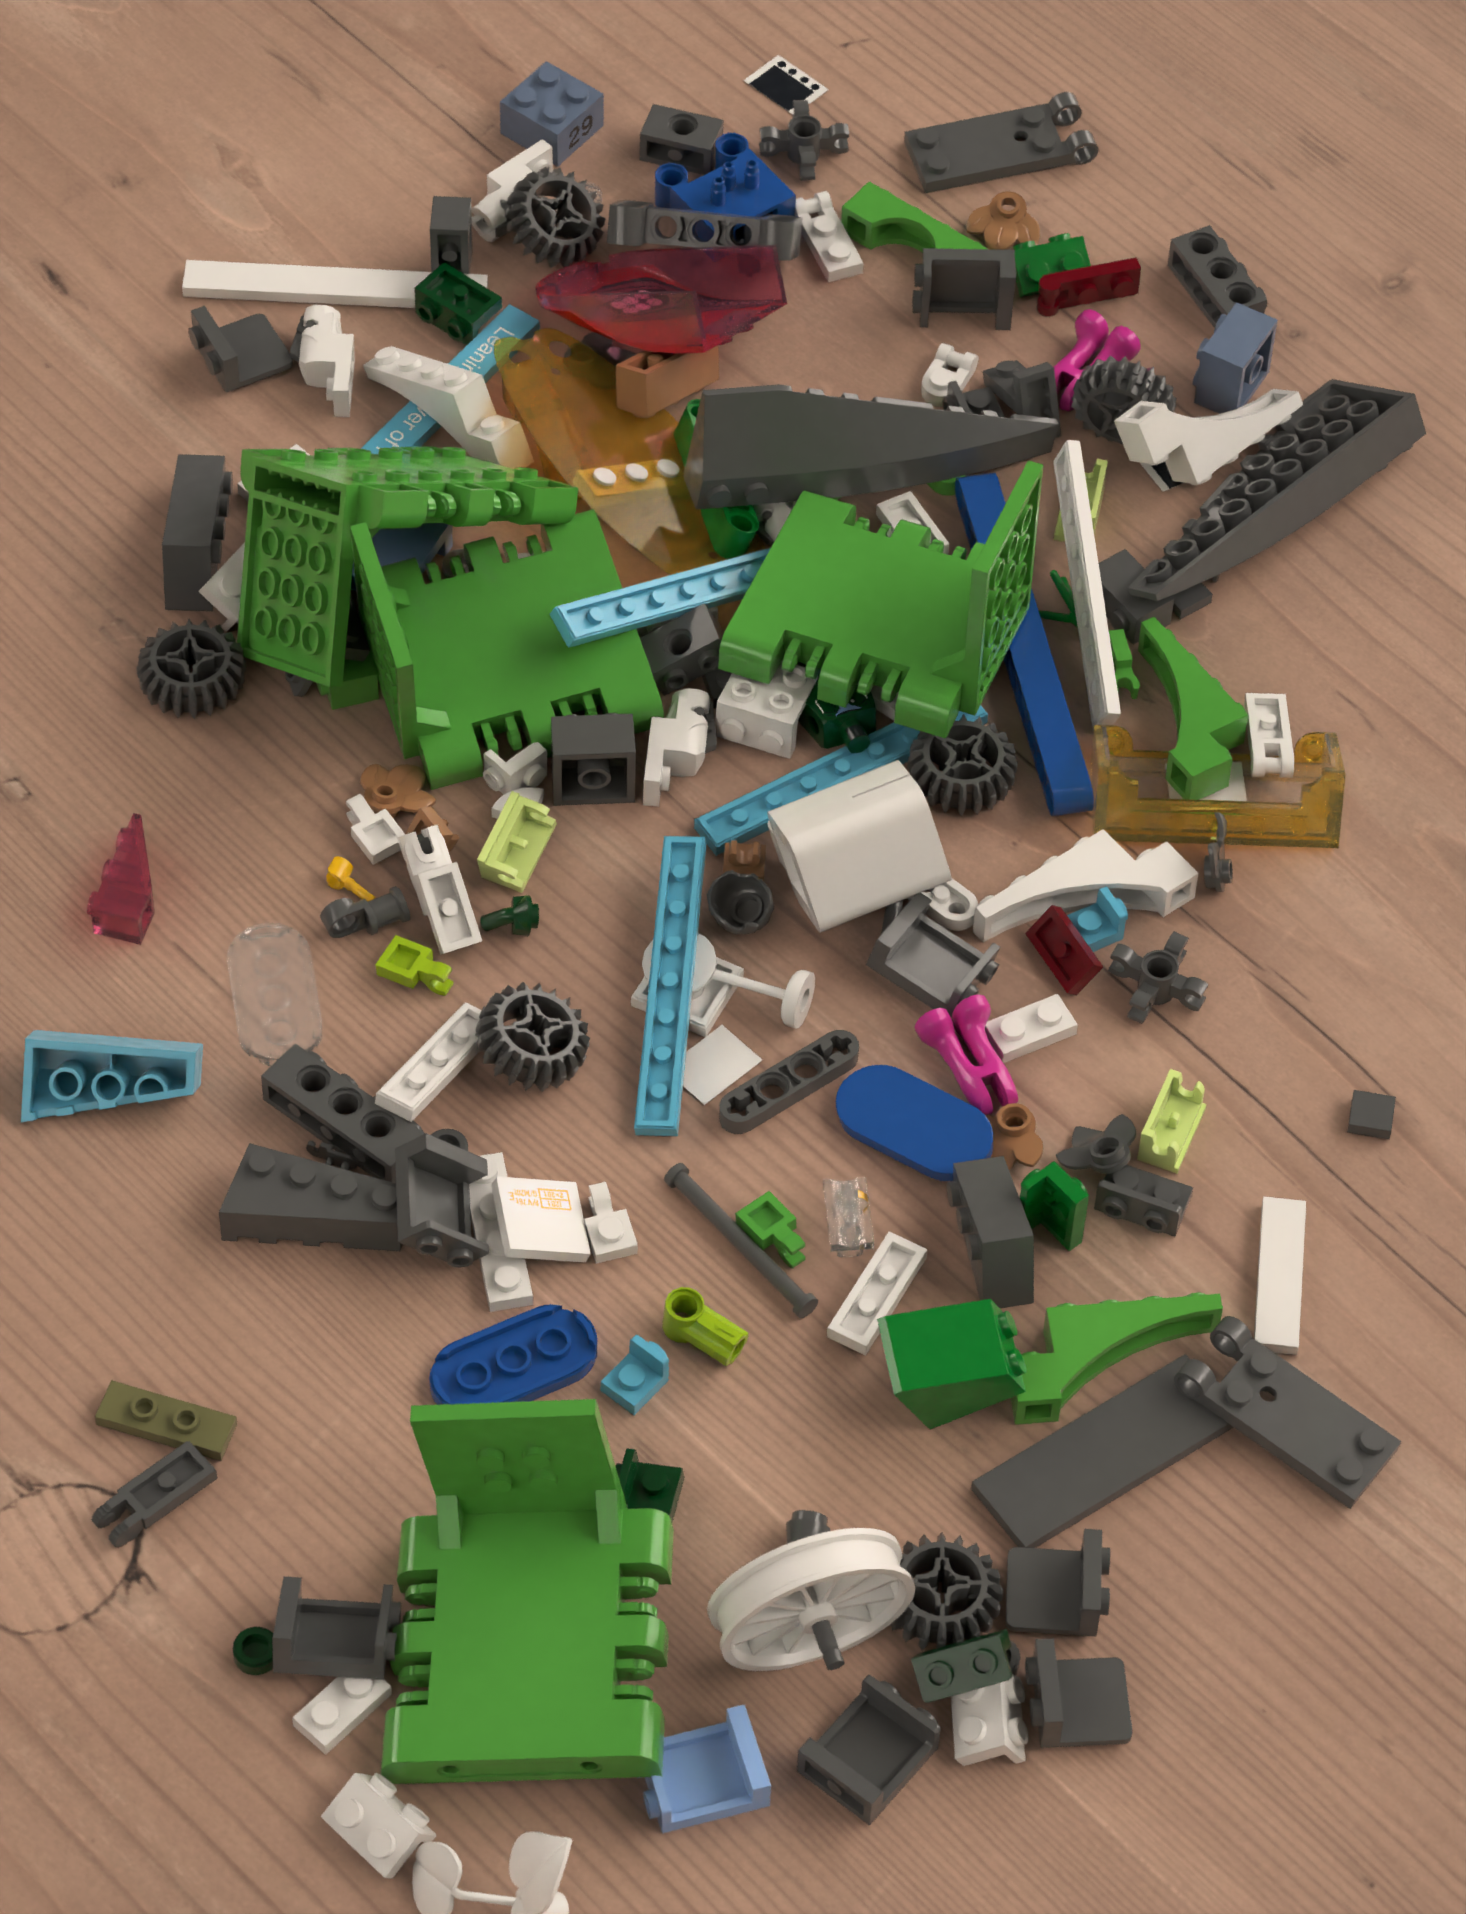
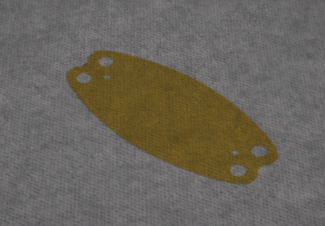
(583, 430)

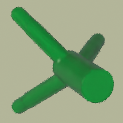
(1067, 595)

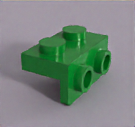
(1058, 255)
(1056, 1202)

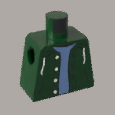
(837, 725)

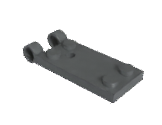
(988, 148)
(1302, 1425)

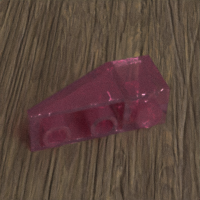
(125, 898)

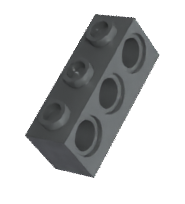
(1212, 274)

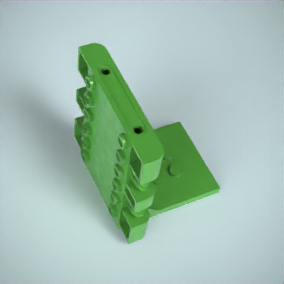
(302, 543)
(888, 607)
(484, 652)
(527, 1604)

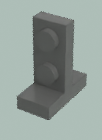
(1025, 389)

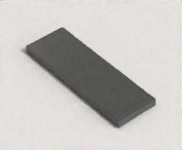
(1097, 1458)

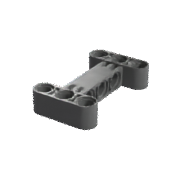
(638, 223)

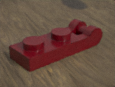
(1088, 285)

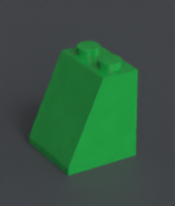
(952, 1359)

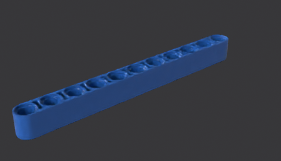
(1032, 672)

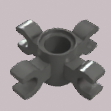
(804, 139)
(1158, 990)

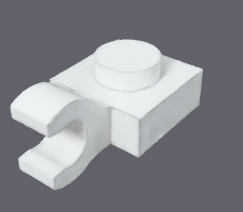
(373, 832)
(608, 1231)

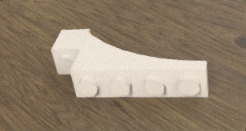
(456, 401)
(1203, 444)
(1153, 882)

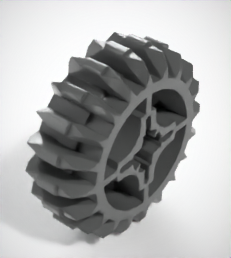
(535, 217)
(1112, 389)
(216, 672)
(965, 776)
(524, 1046)
(973, 1587)

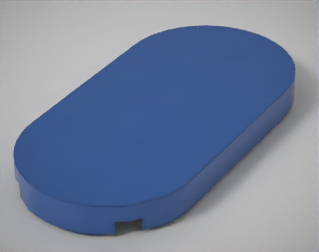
(912, 1120)
(516, 1358)

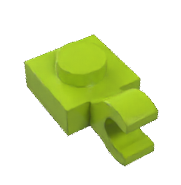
(410, 962)

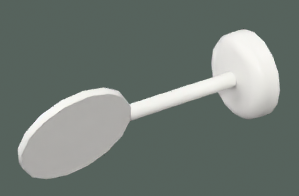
(795, 999)

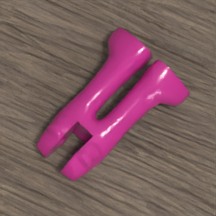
(1092, 336)
(969, 1021)

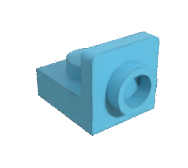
(1102, 921)
(637, 1375)

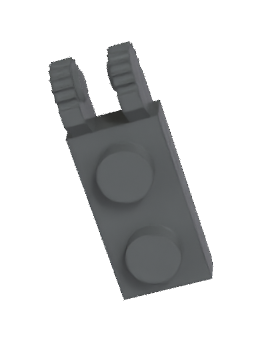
(155, 1493)

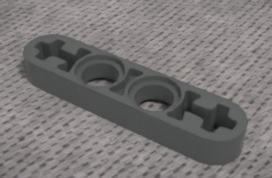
(784, 1076)

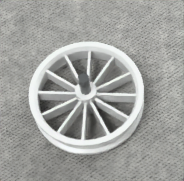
(811, 1600)

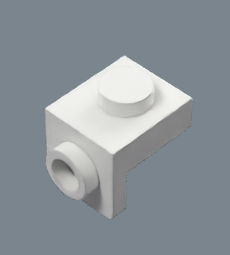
(523, 770)

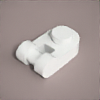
(936, 378)

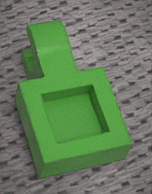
(1123, 663)
(772, 1223)

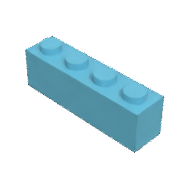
(100, 1072)

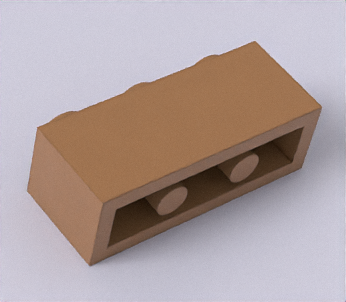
(662, 379)

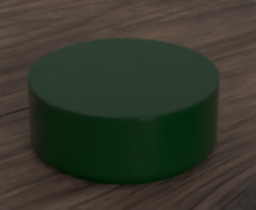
(254, 1650)

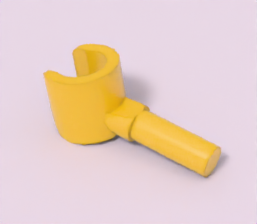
(339, 877)

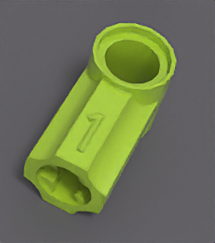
(704, 1328)

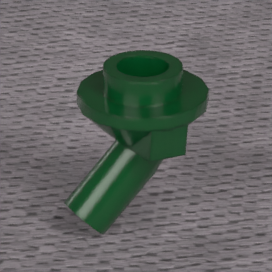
(521, 914)

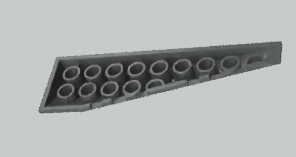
(778, 442)
(1298, 473)

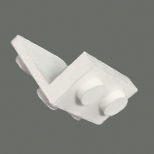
(764, 713)

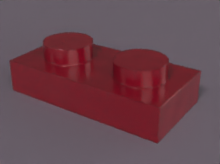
(1064, 950)

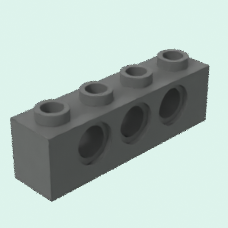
(320, 1112)

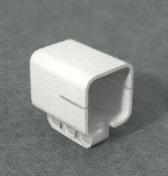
(859, 845)

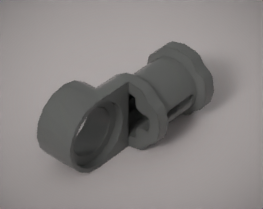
(347, 917)

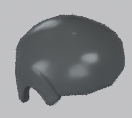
(740, 902)

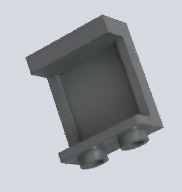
(965, 283)
(930, 959)
(436, 1199)
(333, 1634)
(870, 1750)

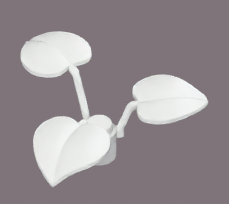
(534, 1867)

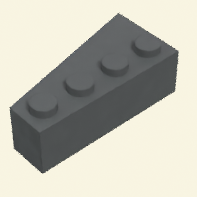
(195, 529)
(308, 1202)

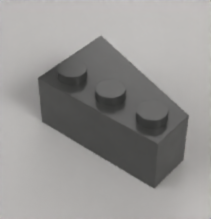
(994, 1230)

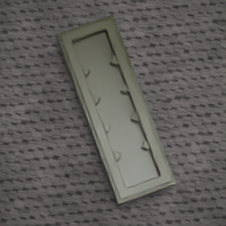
(165, 1419)

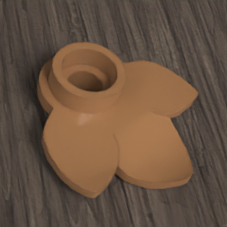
(1004, 227)
(395, 789)
(1019, 1142)

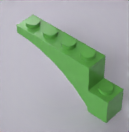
(1203, 713)
(1092, 1337)

